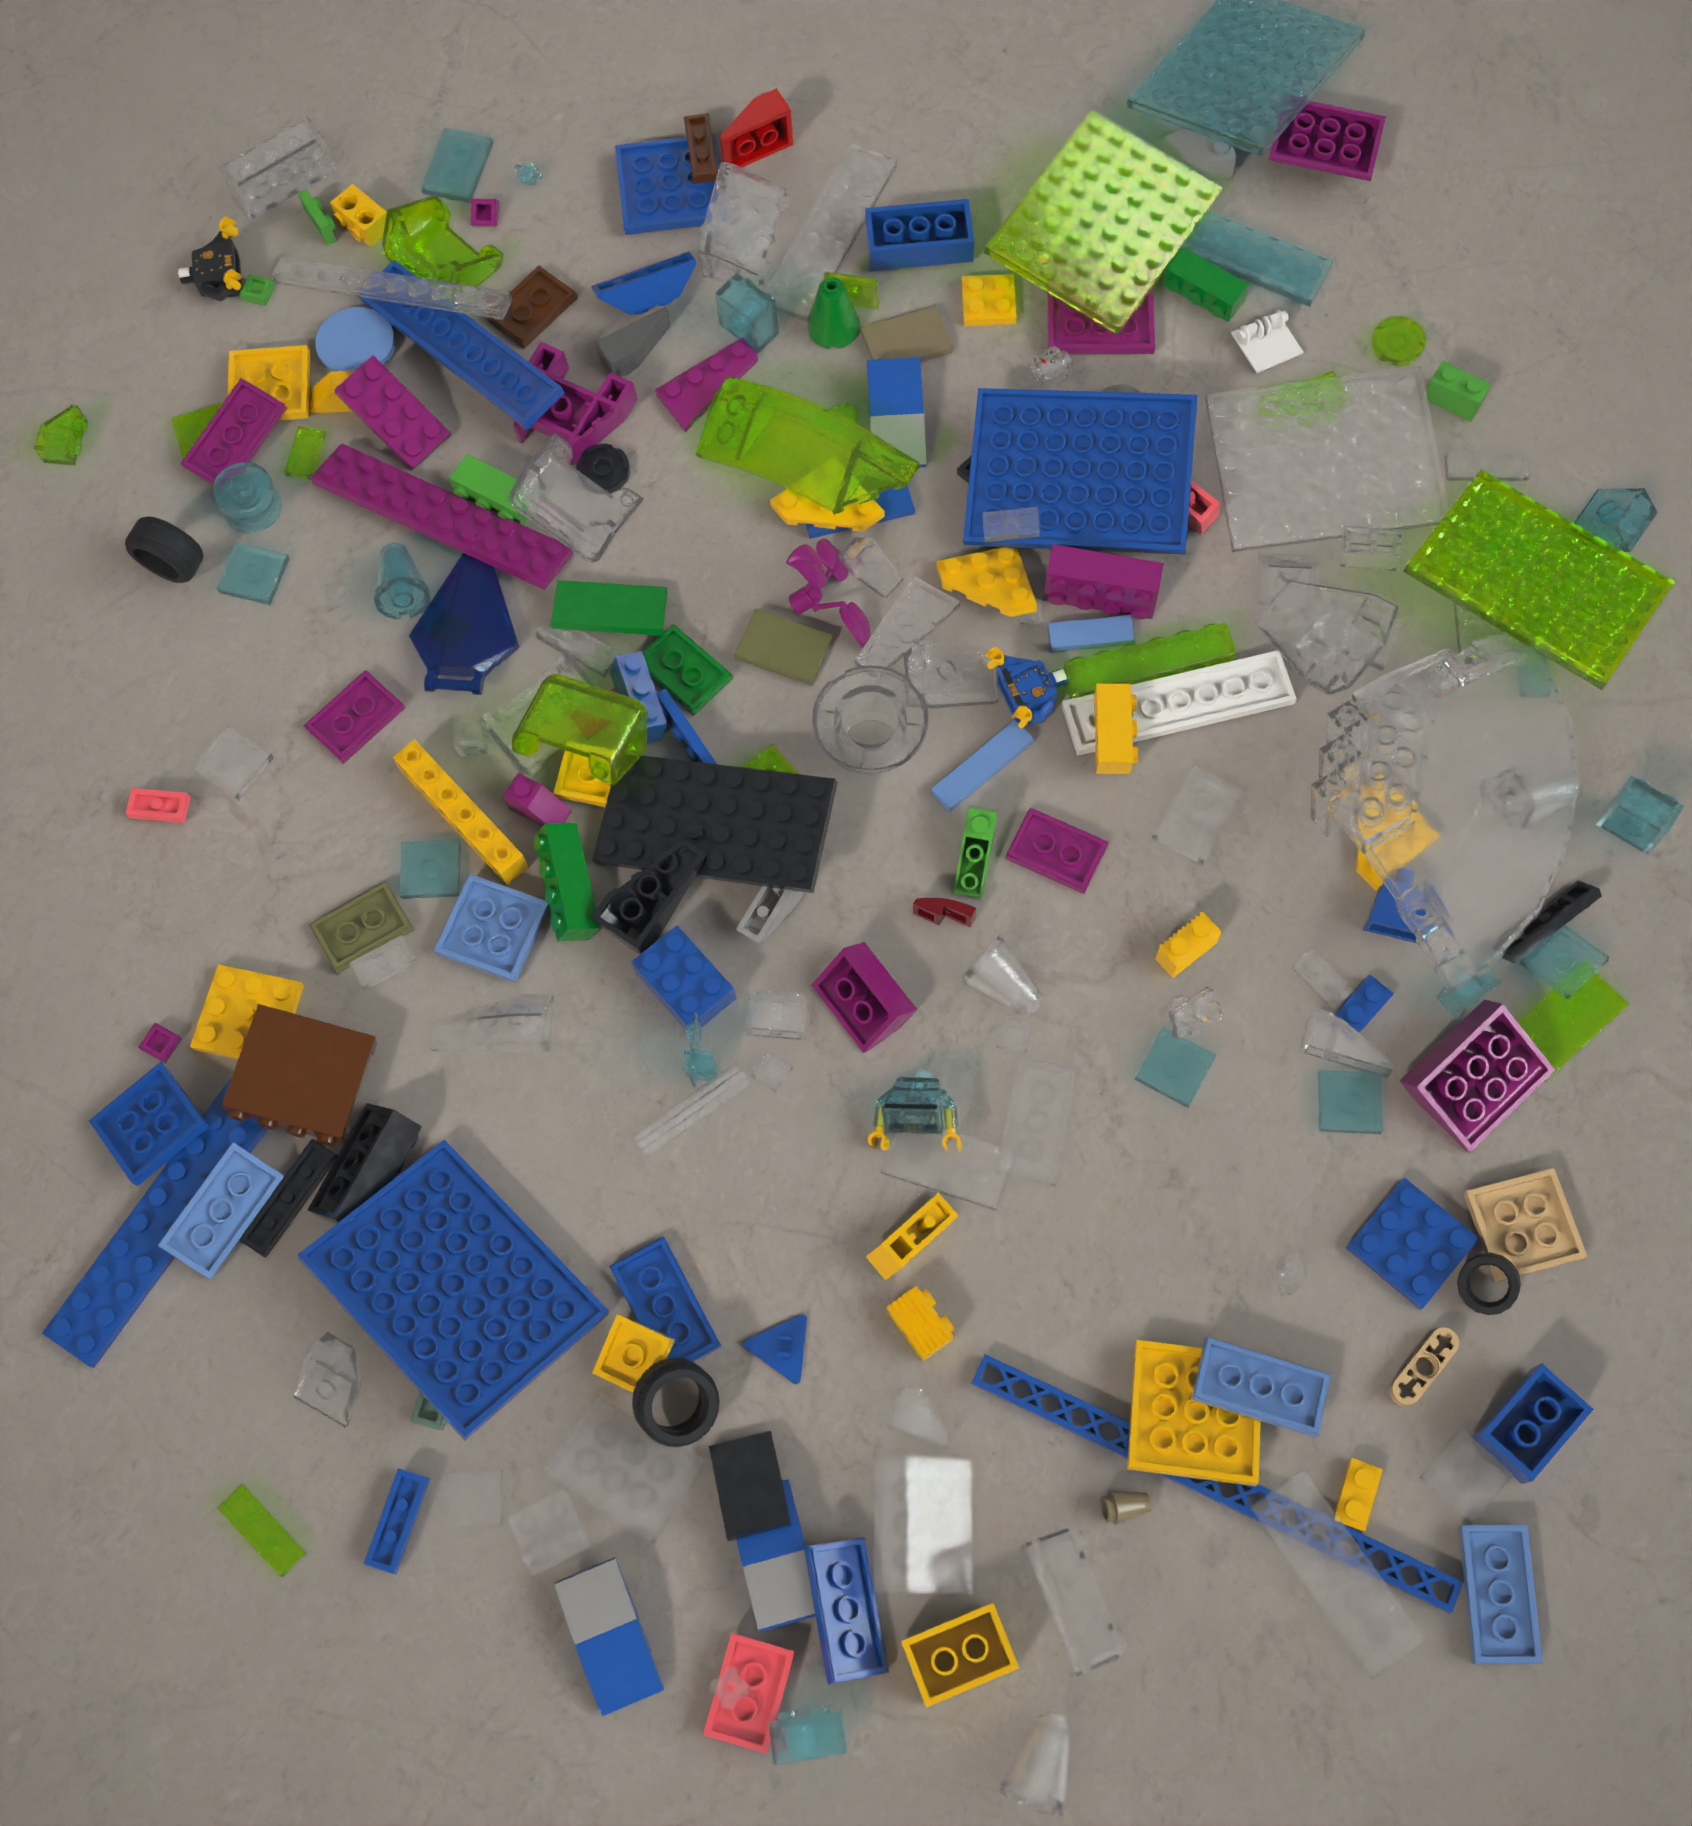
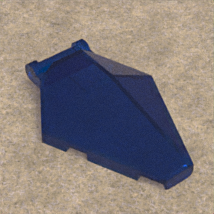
(465, 628)

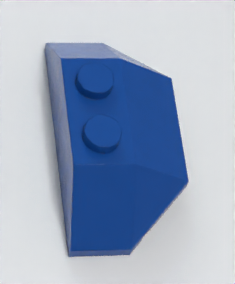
(647, 286)

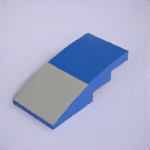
(898, 404)
(778, 1572)
(608, 1636)

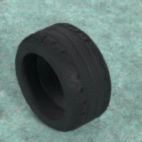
(164, 549)
(700, 1420)

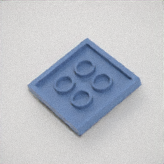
(492, 928)

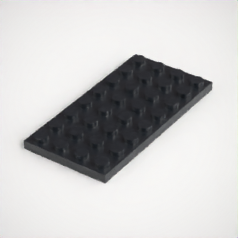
(747, 821)

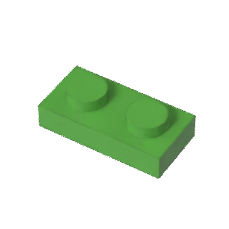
(314, 210)

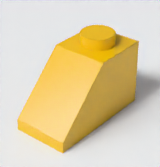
(323, 396)

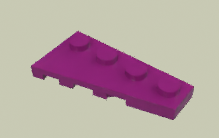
(694, 389)

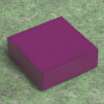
(160, 1043)

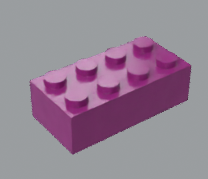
(1102, 582)

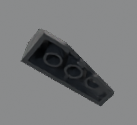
(646, 902)

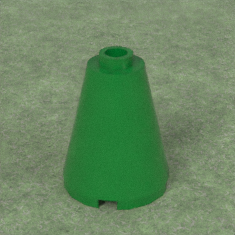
(833, 316)

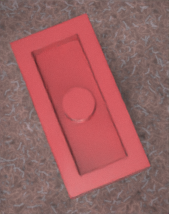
(158, 805)

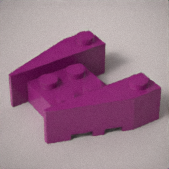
(579, 414)

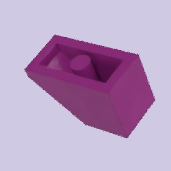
(535, 801)

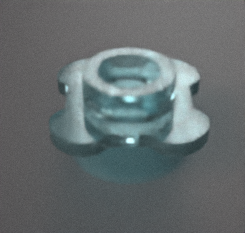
(527, 173)

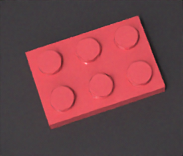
(766, 1672)

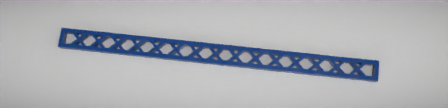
(1215, 1495)

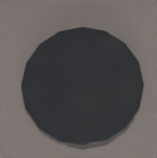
(605, 466)

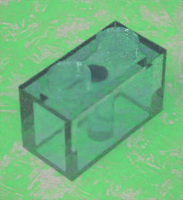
(807, 1736)

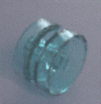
(247, 497)

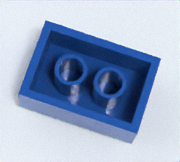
(683, 978)
(1532, 1423)

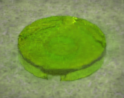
(1398, 340)

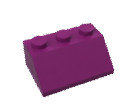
(863, 996)

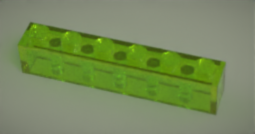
(1150, 660)

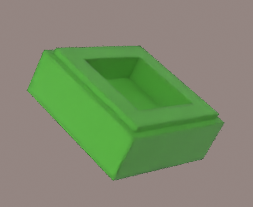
(257, 290)

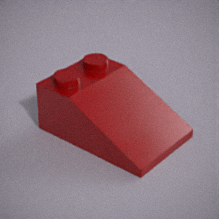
(758, 130)

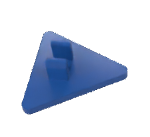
(782, 1347)

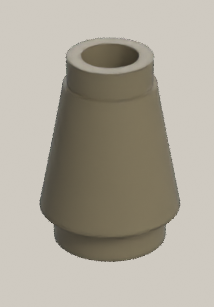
(1124, 1505)

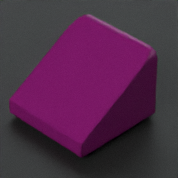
(484, 212)

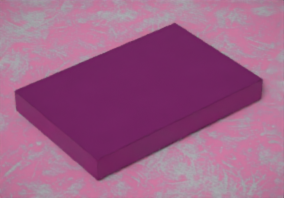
(354, 716)
(1057, 850)

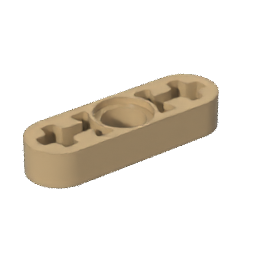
(1430, 1343)

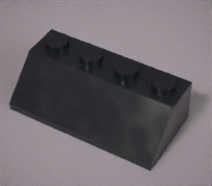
(365, 1162)

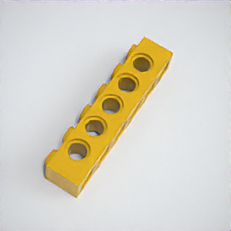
(461, 812)

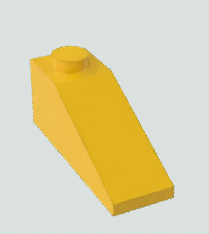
(911, 1236)

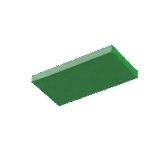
(609, 608)

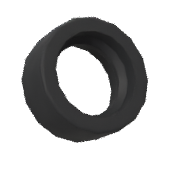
(1474, 1302)

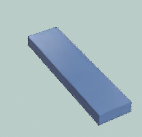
(982, 766)

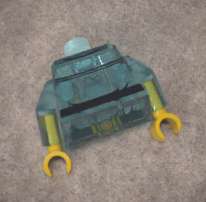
(915, 1107)

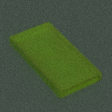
(1566, 1025)

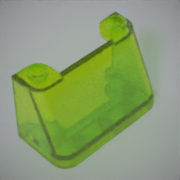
(423, 243)
(585, 722)

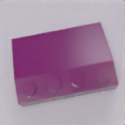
(1331, 141)
(1478, 1074)

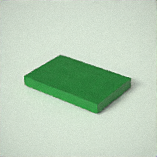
(685, 669)

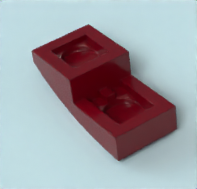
(936, 908)

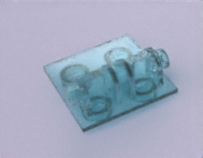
(697, 1062)

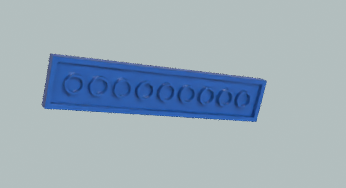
(473, 356)
(132, 1258)

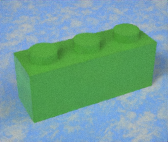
(485, 487)

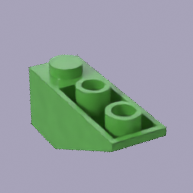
(975, 851)

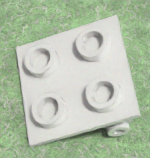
(1267, 341)

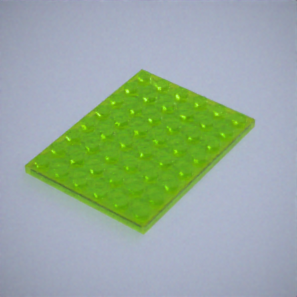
(1103, 221)
(1540, 578)

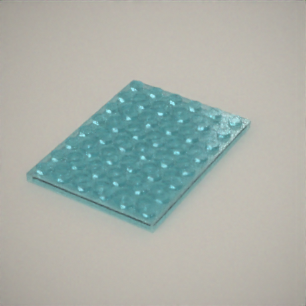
(1246, 71)

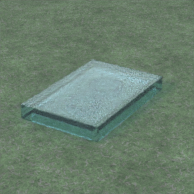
(457, 165)

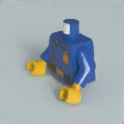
(1026, 686)

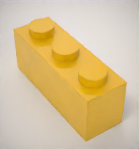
(1114, 729)

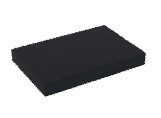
(749, 1486)

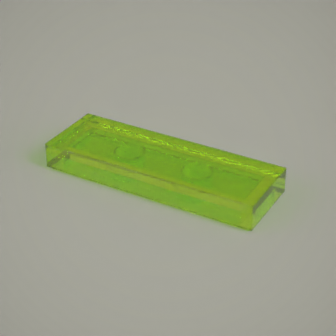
(262, 1530)

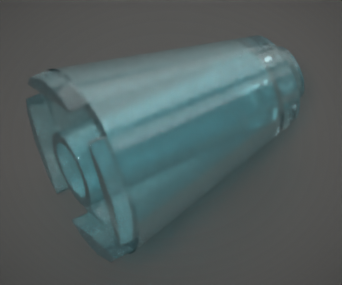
(399, 584)

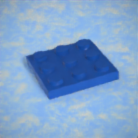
(149, 1124)
(1412, 1243)

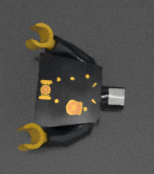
(216, 265)

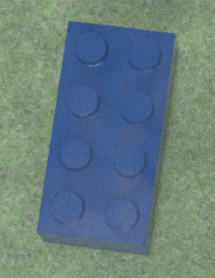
(919, 234)

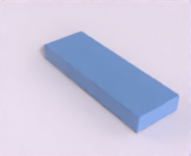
(1090, 633)

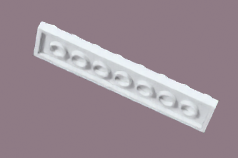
(1192, 699)

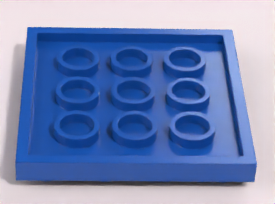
(660, 187)

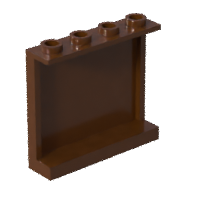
(298, 1075)

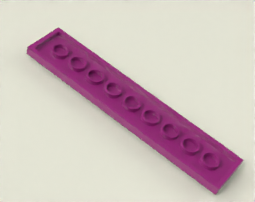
(442, 516)

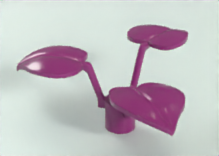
(809, 564)

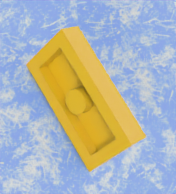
(1357, 1494)

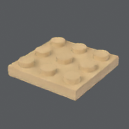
(1526, 1223)

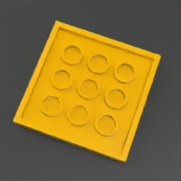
(1182, 1435)

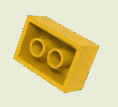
(959, 1655)

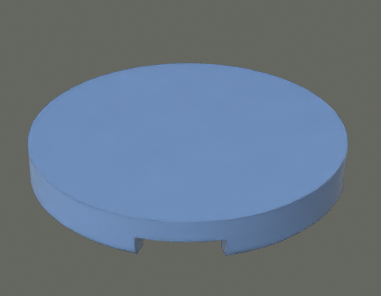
(353, 337)

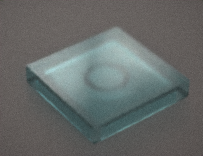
(253, 573)
(430, 869)
(1565, 961)
(1175, 1067)
(1350, 1102)

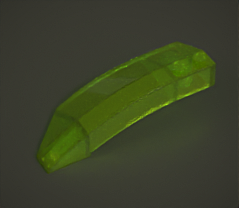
(800, 446)

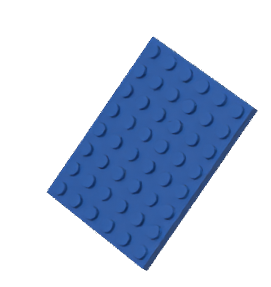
(1095, 464)
(453, 1288)

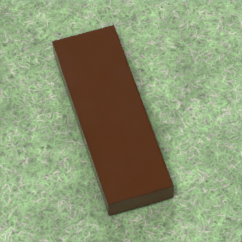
(701, 148)

